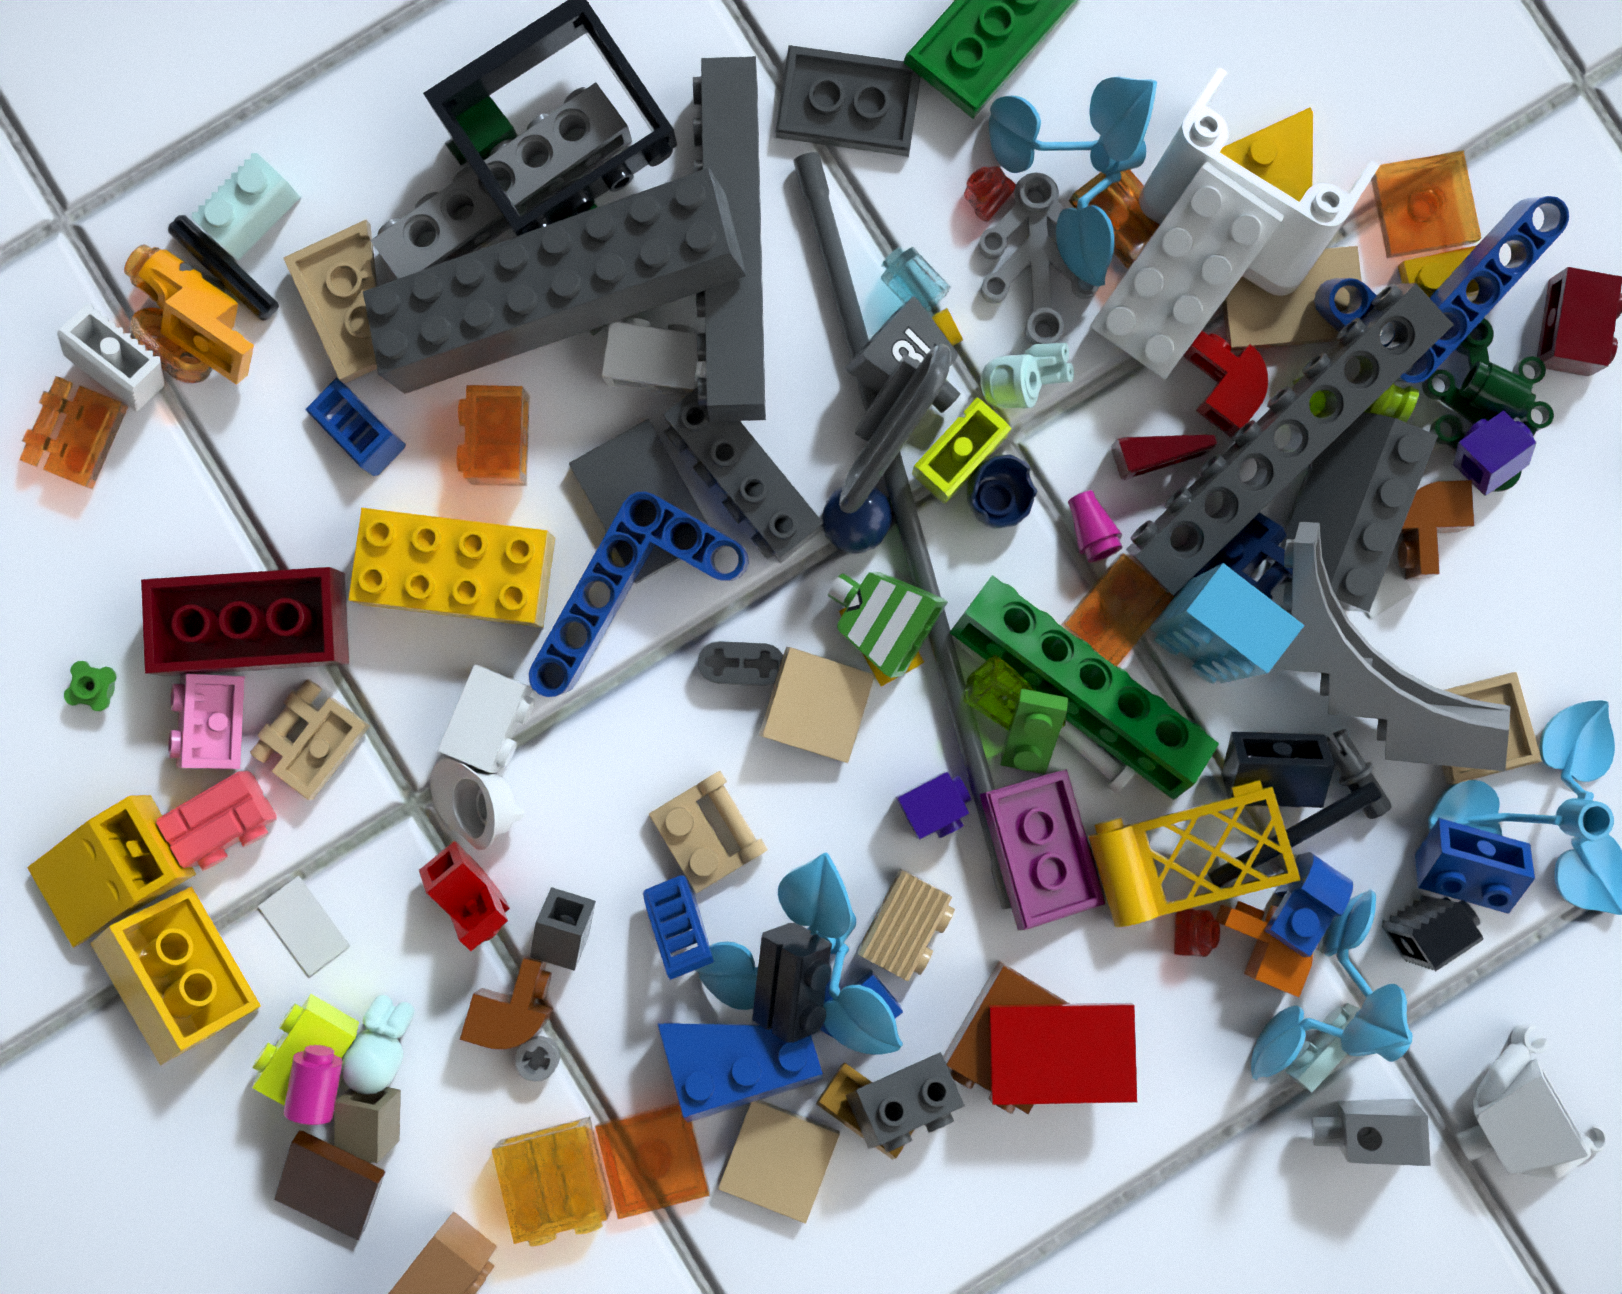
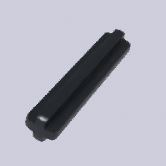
(223, 267)

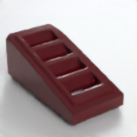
(1150, 453)

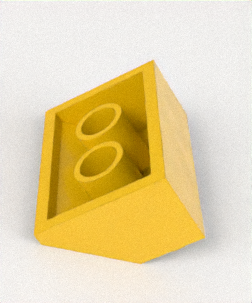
(174, 974)

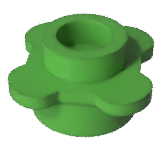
(103, 689)

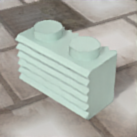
(246, 206)

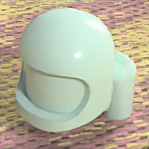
(1017, 379)
(376, 1051)

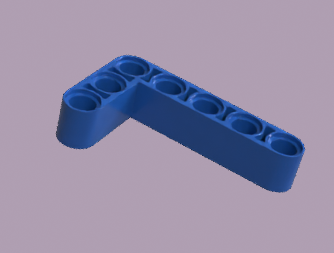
(1481, 264)
(620, 580)

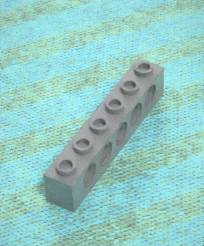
(529, 186)

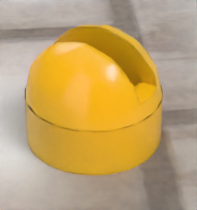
(947, 326)

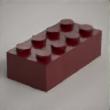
(244, 621)

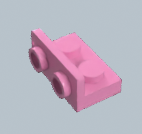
(207, 721)

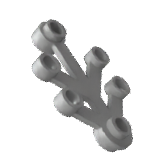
(1036, 250)

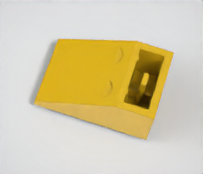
(108, 868)

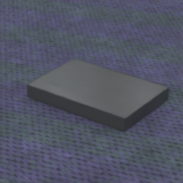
(848, 101)
(630, 465)

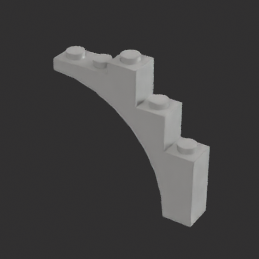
(1412, 715)

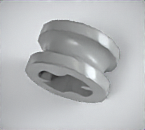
(543, 1071)

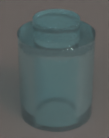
(911, 275)

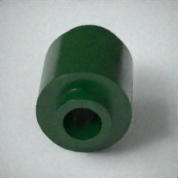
(1497, 389)

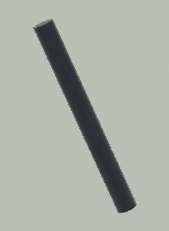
(1302, 831)

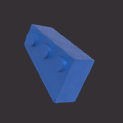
(733, 1065)

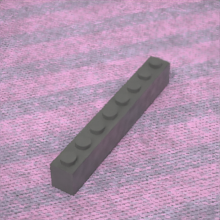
(735, 309)

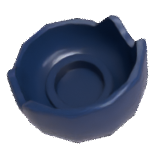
(1001, 491)
(857, 530)

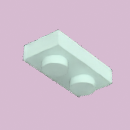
(1324, 1053)

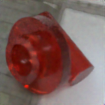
(988, 191)
(1195, 933)

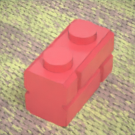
(217, 820)

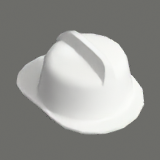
(473, 802)

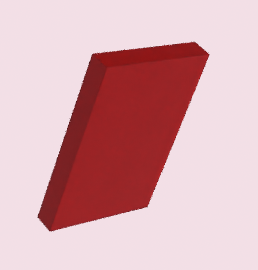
(1062, 1053)

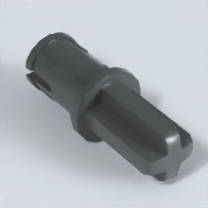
(1356, 772)

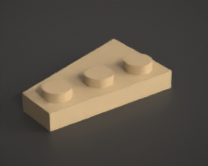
(332, 287)

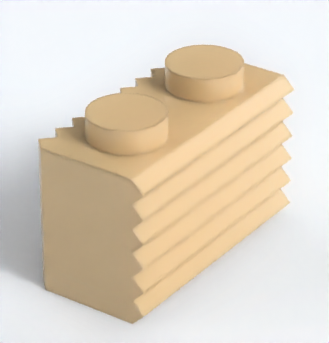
(905, 926)

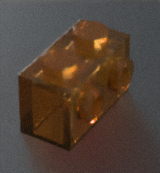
(494, 435)

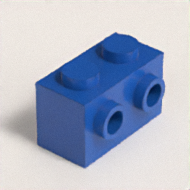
(1474, 866)

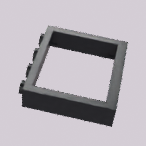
(515, 58)

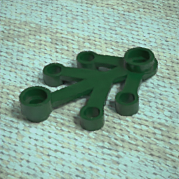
(1478, 351)

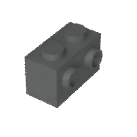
(904, 1102)

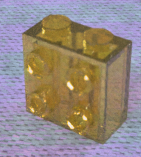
(552, 1182)

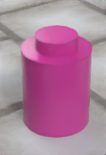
(313, 1085)

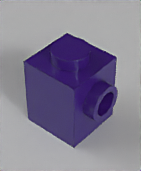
(1494, 451)
(935, 805)

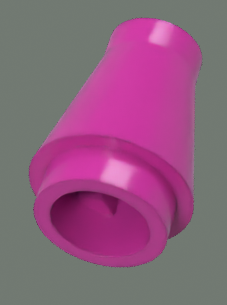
(1094, 529)

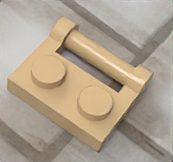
(694, 839)

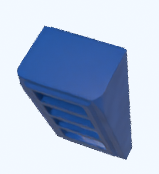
(375, 448)
(669, 901)

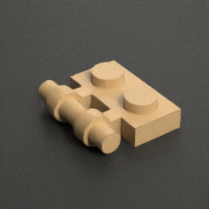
(320, 746)

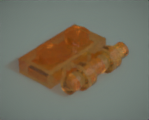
(83, 438)

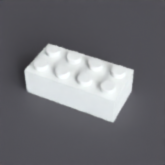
(1186, 270)

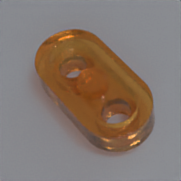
(173, 358)

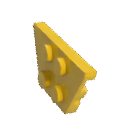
(1279, 154)

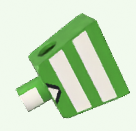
(886, 618)

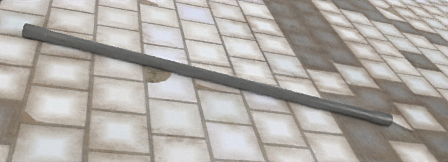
(816, 194)

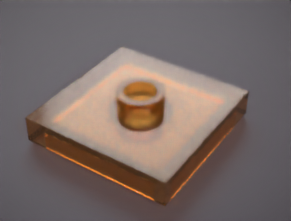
(1425, 204)
(652, 1160)

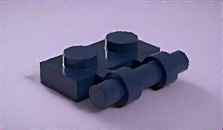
(1249, 549)

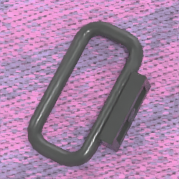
(892, 420)

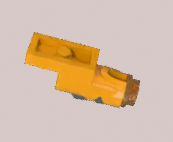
(194, 310)

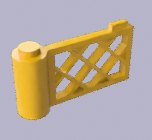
(1131, 873)

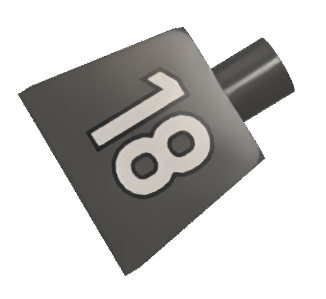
(907, 332)

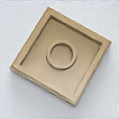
(816, 704)
(1522, 744)
(779, 1160)

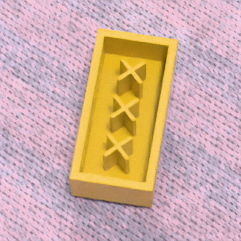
(452, 567)

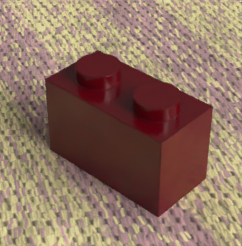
(1580, 321)

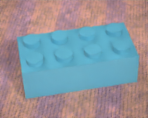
(1225, 627)

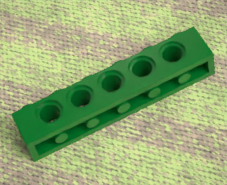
(1095, 709)

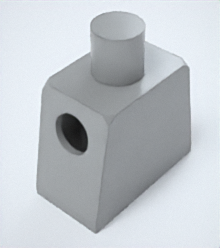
(1395, 1138)

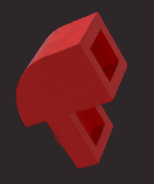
(1239, 379)
(465, 894)

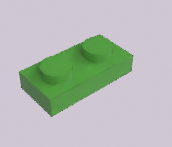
(1033, 731)

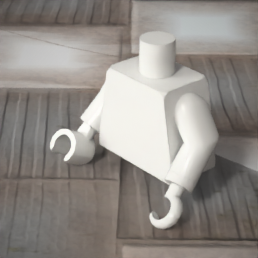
(1525, 1117)

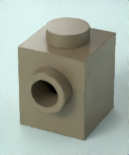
(367, 1123)

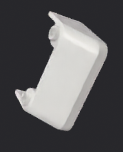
(1305, 225)

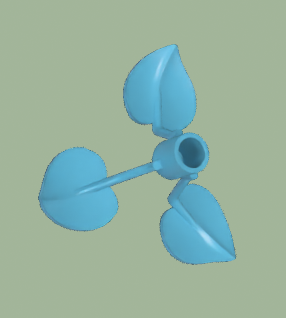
(1121, 115)
(1583, 747)
(818, 899)
(1376, 1027)

